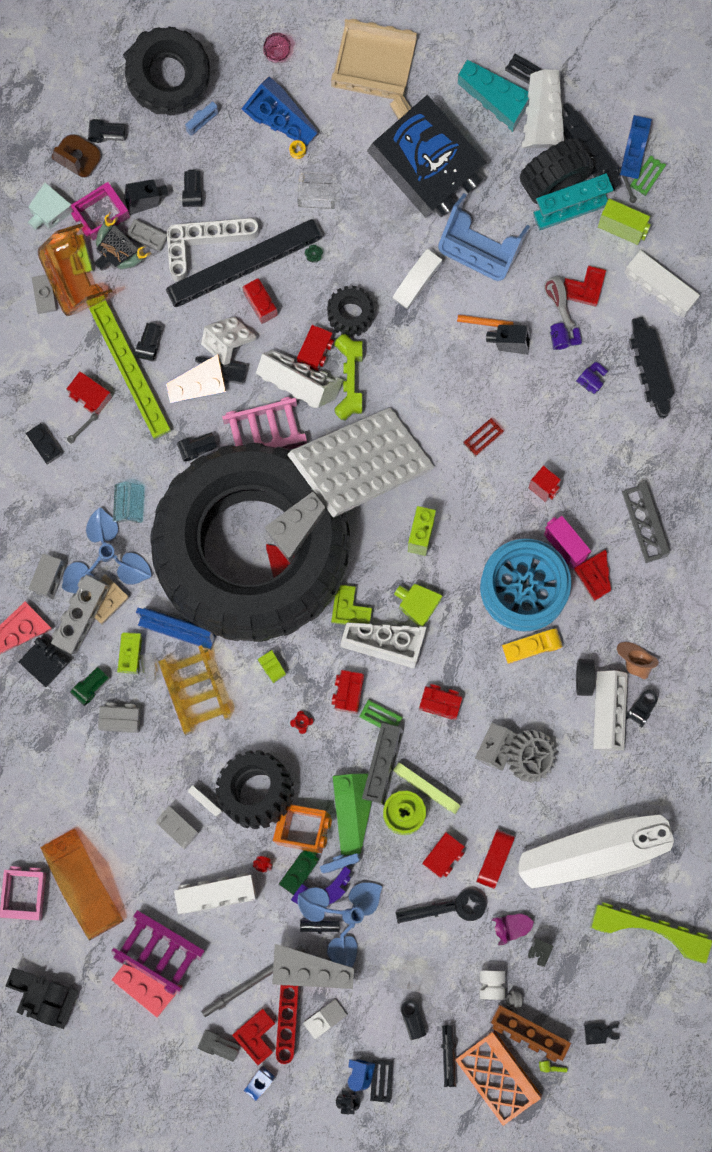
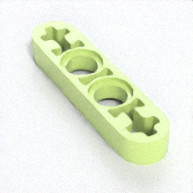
(426, 788)

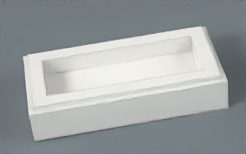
(205, 801)

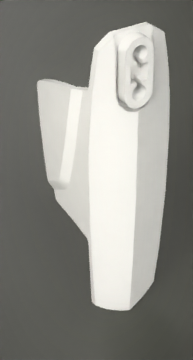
(596, 851)

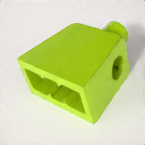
(418, 603)

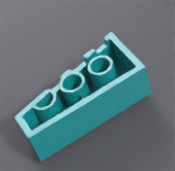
(495, 93)

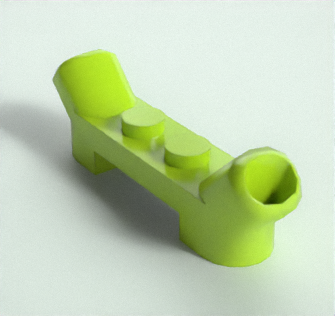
(353, 401)

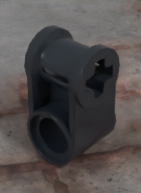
(642, 709)

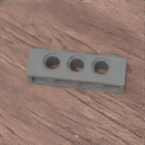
(90, 608)

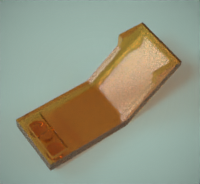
(81, 884)

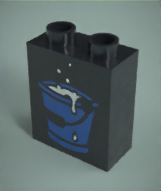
(428, 158)

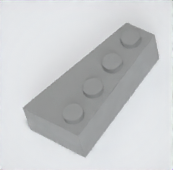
(303, 969)

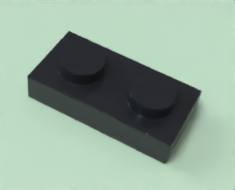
(43, 443)

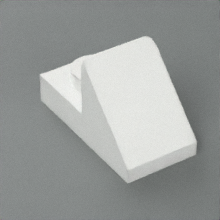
(325, 1019)

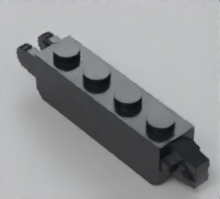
(576, 128)
(652, 367)

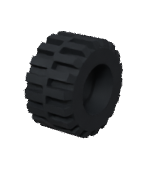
(345, 297)

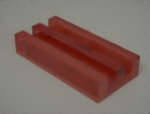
(487, 443)

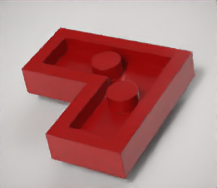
(587, 291)
(250, 1036)

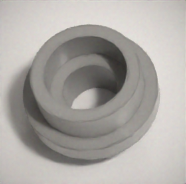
(514, 1000)

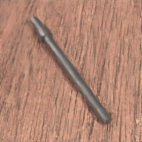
(220, 1003)

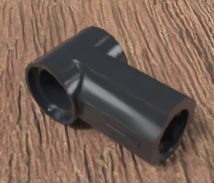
(101, 131)
(192, 194)
(147, 347)
(192, 448)
(413, 1021)

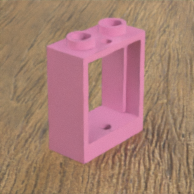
(26, 915)

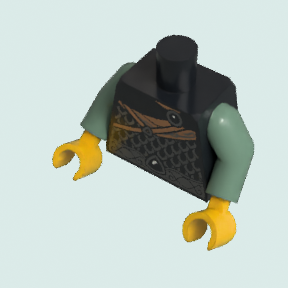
(116, 247)

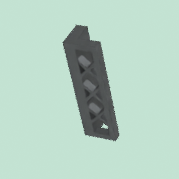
(652, 519)
(383, 763)

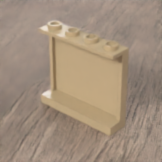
(374, 59)

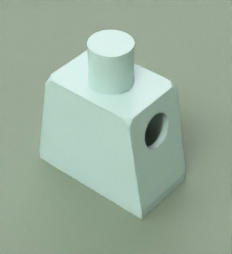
(48, 208)

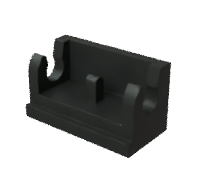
(541, 949)

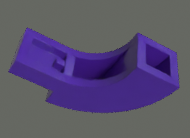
(333, 891)

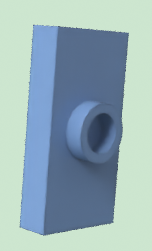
(201, 118)
(340, 862)

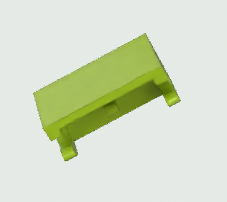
(129, 653)

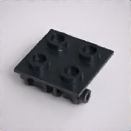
(44, 660)

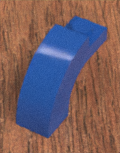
(635, 147)

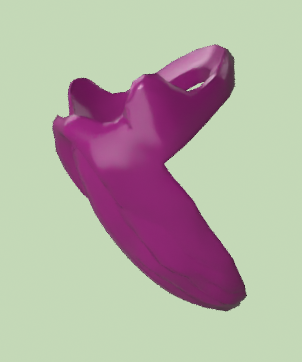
(512, 927)

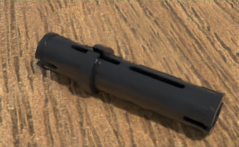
(425, 911)
(449, 1055)

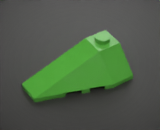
(351, 811)

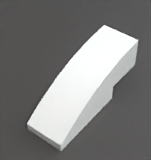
(417, 278)

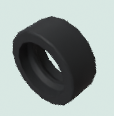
(585, 677)

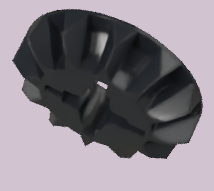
(475, 897)

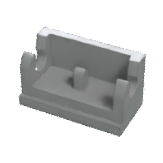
(47, 576)
(176, 827)

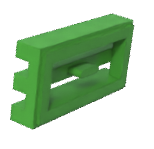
(656, 163)
(374, 705)

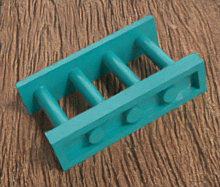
(572, 202)

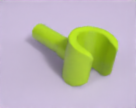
(546, 1067)

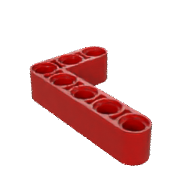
(289, 1024)

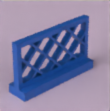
(174, 628)

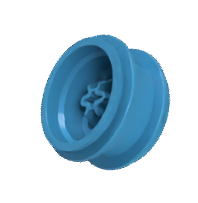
(521, 553)

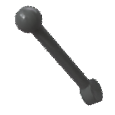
(632, 198)
(71, 439)

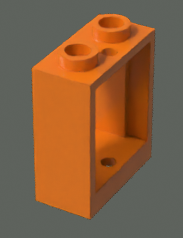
(283, 826)

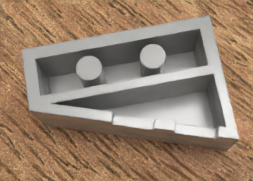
(295, 525)

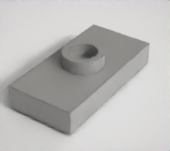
(146, 235)
(43, 294)

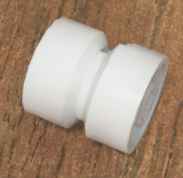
(492, 985)

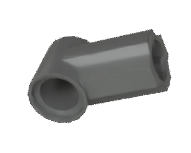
(214, 1044)

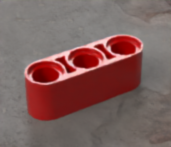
(495, 859)

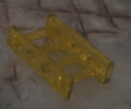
(182, 704)

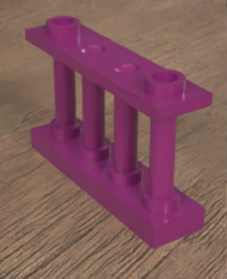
(175, 943)

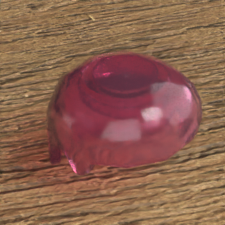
(276, 47)

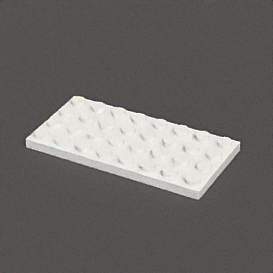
(360, 461)

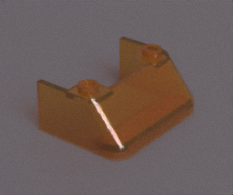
(67, 273)

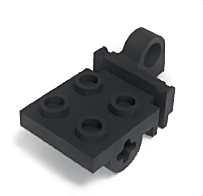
(42, 1000)

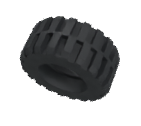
(556, 169)
(243, 769)

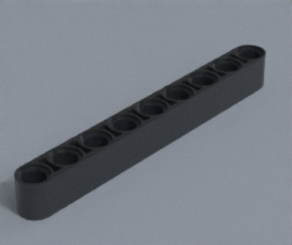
(244, 263)

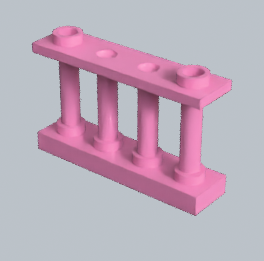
(294, 441)

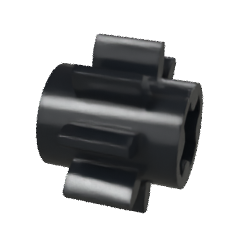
(348, 1102)

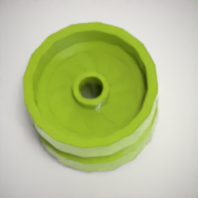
(404, 801)

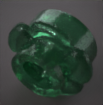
(313, 258)

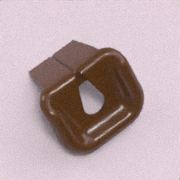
(86, 164)

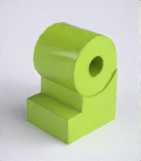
(271, 666)

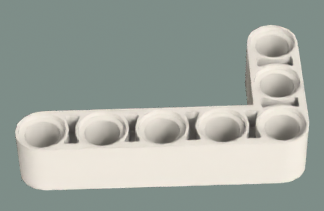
(204, 238)

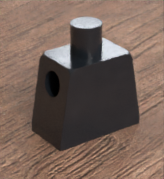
(143, 195)
(510, 338)

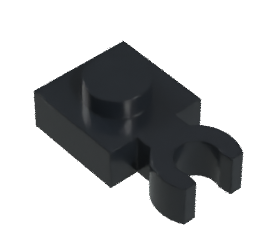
(597, 1033)

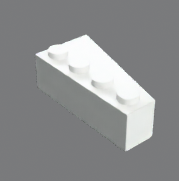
(544, 111)
(298, 379)
(385, 642)
(215, 894)

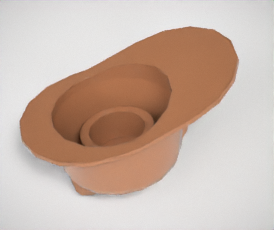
(637, 659)

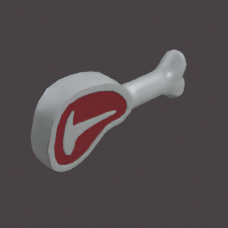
(556, 292)

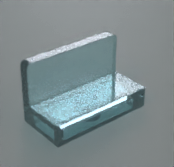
(128, 502)

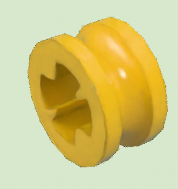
(300, 154)

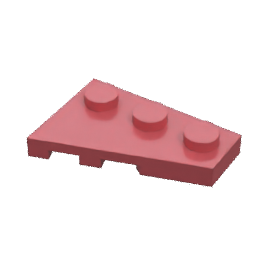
(21, 627)
(143, 989)

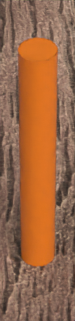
(482, 321)

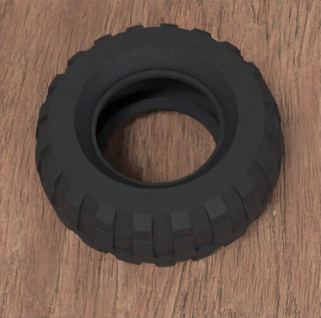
(231, 608)

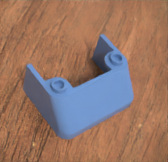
(475, 249)

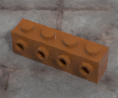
(534, 1035)

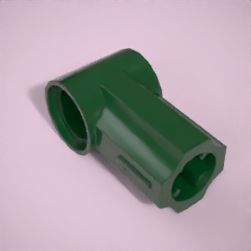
(86, 689)

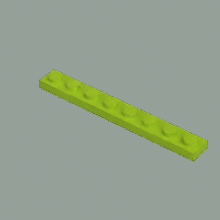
(130, 370)

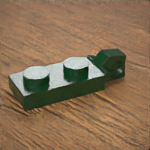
(299, 871)

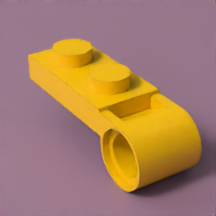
(532, 646)

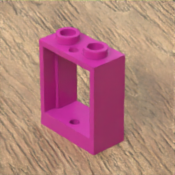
(92, 198)
(566, 542)

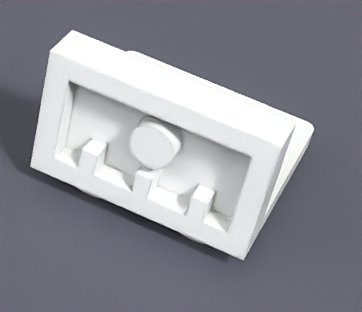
(224, 336)

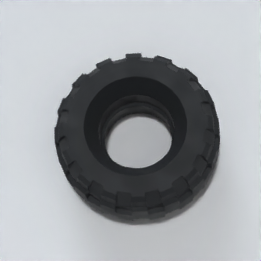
(171, 44)

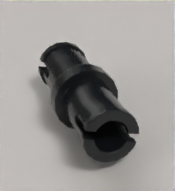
(320, 926)

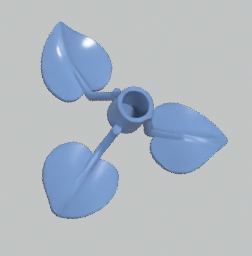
(102, 528)
(365, 900)

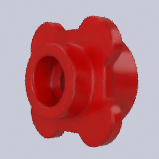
(301, 717)
(262, 864)

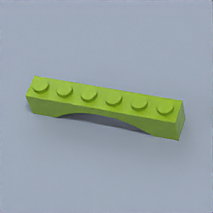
(691, 946)

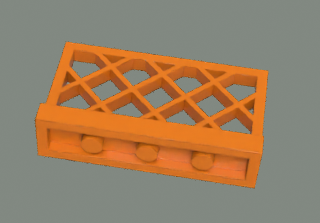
(514, 1069)

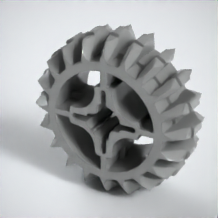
(526, 752)

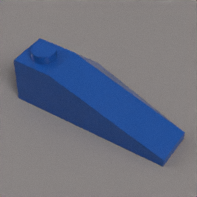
(277, 110)

